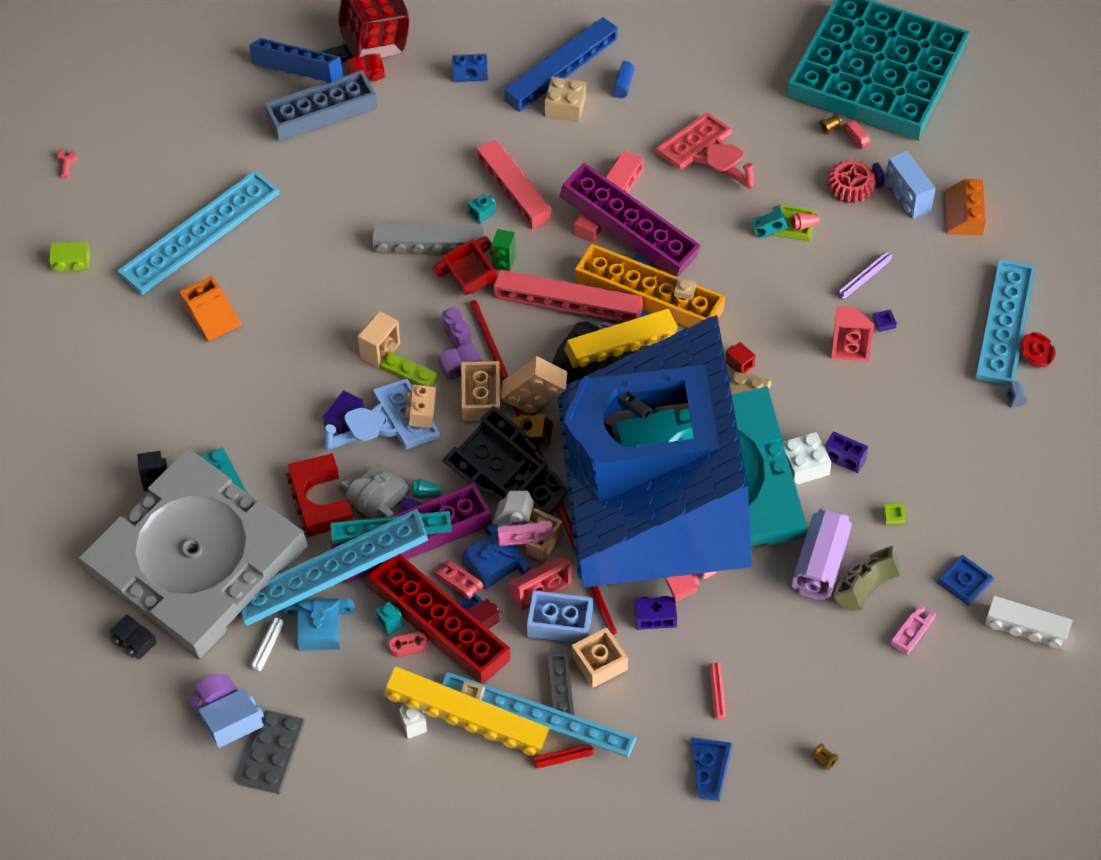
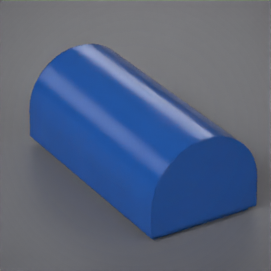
(623, 80)

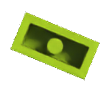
(69, 256)

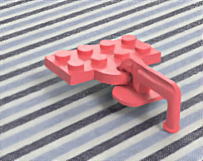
(703, 144)

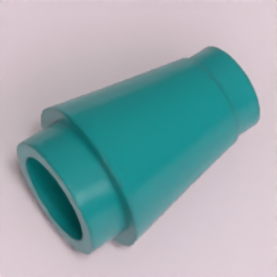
(424, 488)

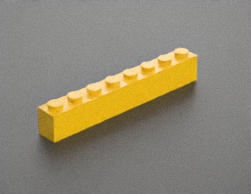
(466, 712)

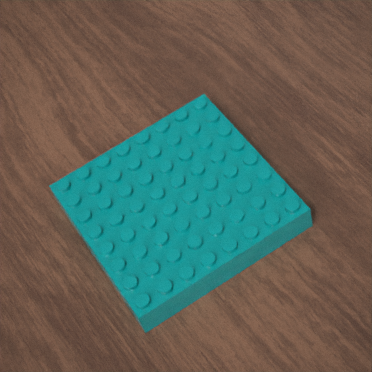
(878, 65)

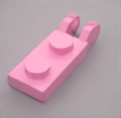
(525, 533)
(912, 630)

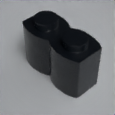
(132, 636)

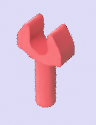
(66, 160)

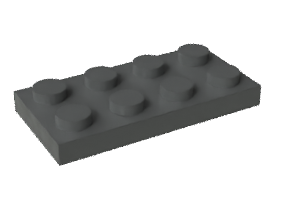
(272, 752)

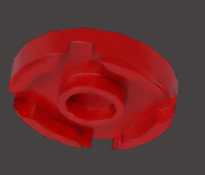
(1037, 349)

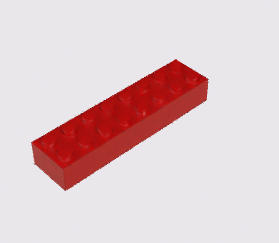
(440, 618)

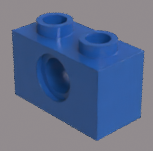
(470, 68)

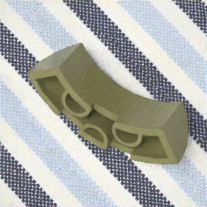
(865, 577)

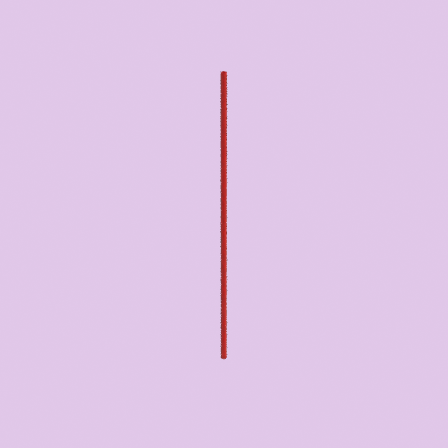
(560, 507)

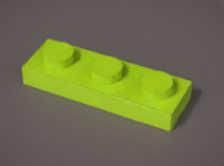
(408, 370)

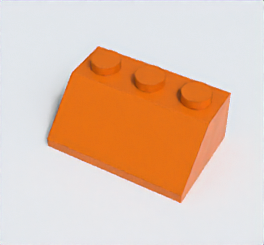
(965, 208)

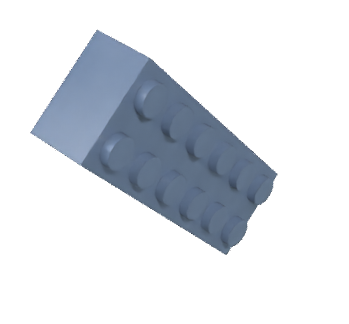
(320, 105)

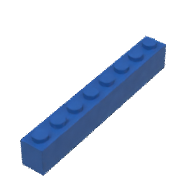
(561, 63)

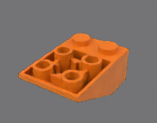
(209, 308)

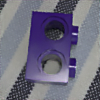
(846, 452)

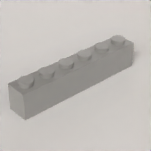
(422, 238)

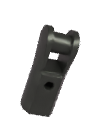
(634, 405)

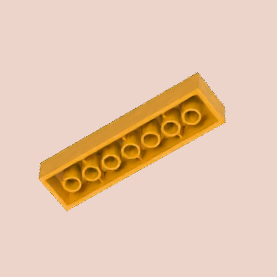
(619, 273)

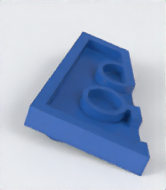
(711, 765)

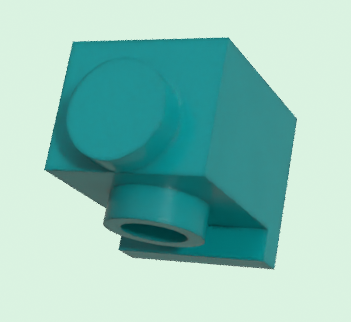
(481, 208)
(389, 618)

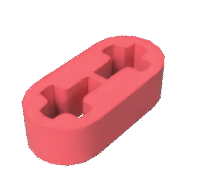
(856, 134)
(408, 644)

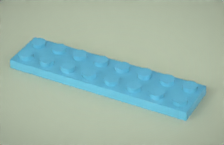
(1005, 322)

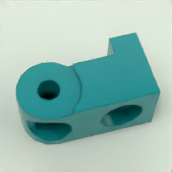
(769, 223)

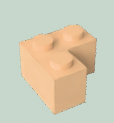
(543, 548)

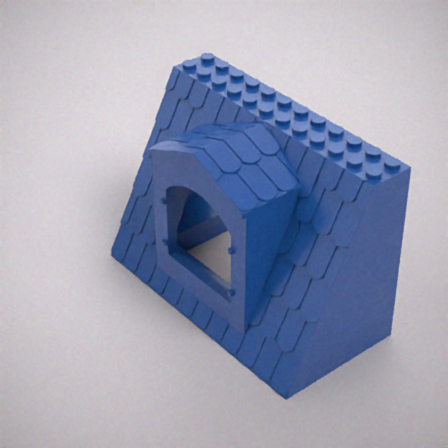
(664, 503)

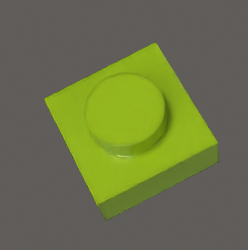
(894, 514)

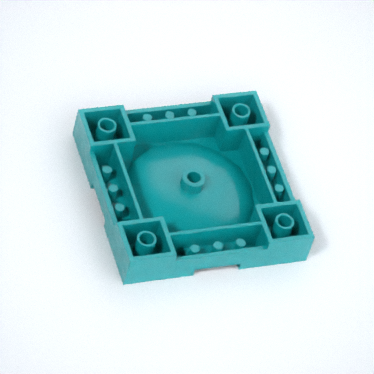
(772, 493)

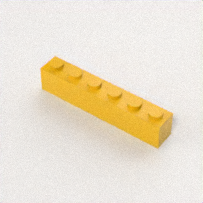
(620, 338)

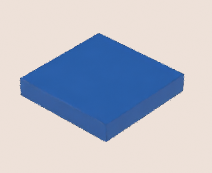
(965, 580)

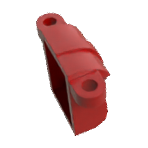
(468, 265)

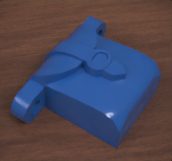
(491, 561)

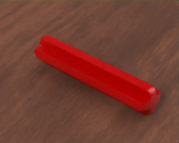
(563, 756)

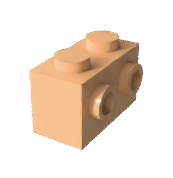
(421, 406)

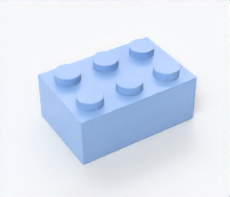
(910, 184)
(559, 617)

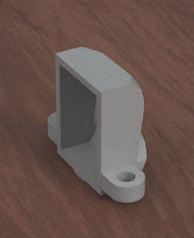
(375, 492)

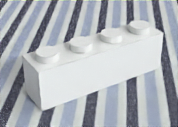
(1028, 622)

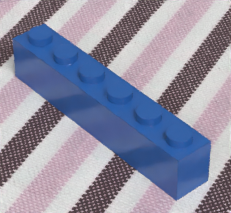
(296, 60)

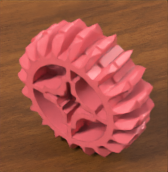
(840, 181)

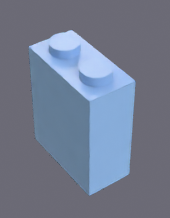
(231, 717)

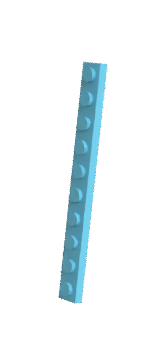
(554, 719)

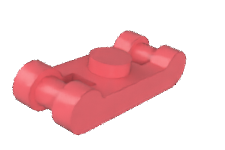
(458, 579)

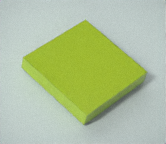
(803, 234)

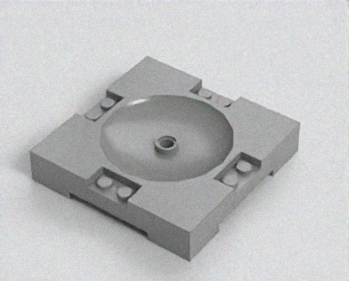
(188, 593)

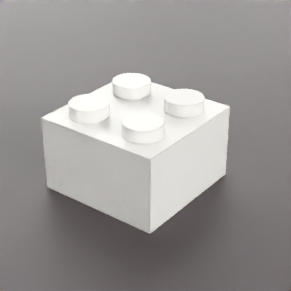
(807, 458)

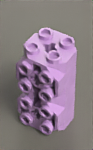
(822, 554)

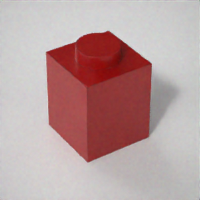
(740, 358)

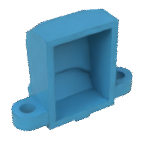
(319, 622)

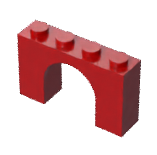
(304, 476)

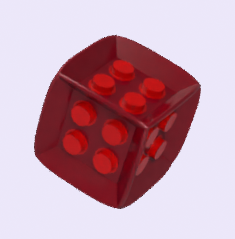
(374, 26)

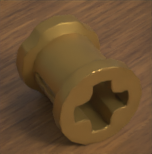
(831, 123)
(824, 756)

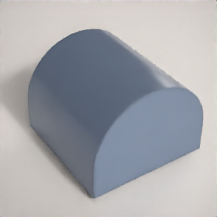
(1016, 394)

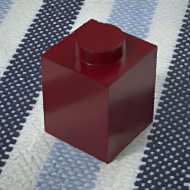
(486, 613)

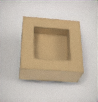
(685, 288)
(473, 690)

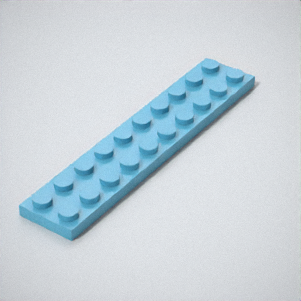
(198, 232)
(336, 565)

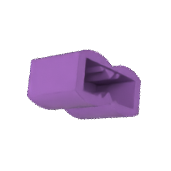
(456, 327)
(451, 359)

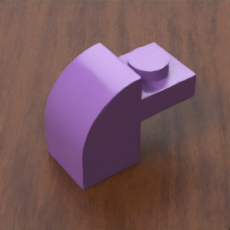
(210, 690)

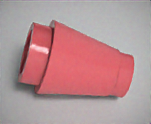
(803, 220)

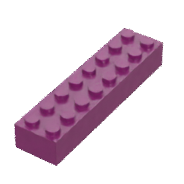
(629, 220)
(467, 516)

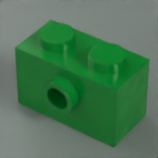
(503, 250)

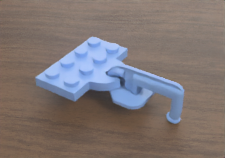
(385, 419)

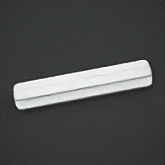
(267, 644)

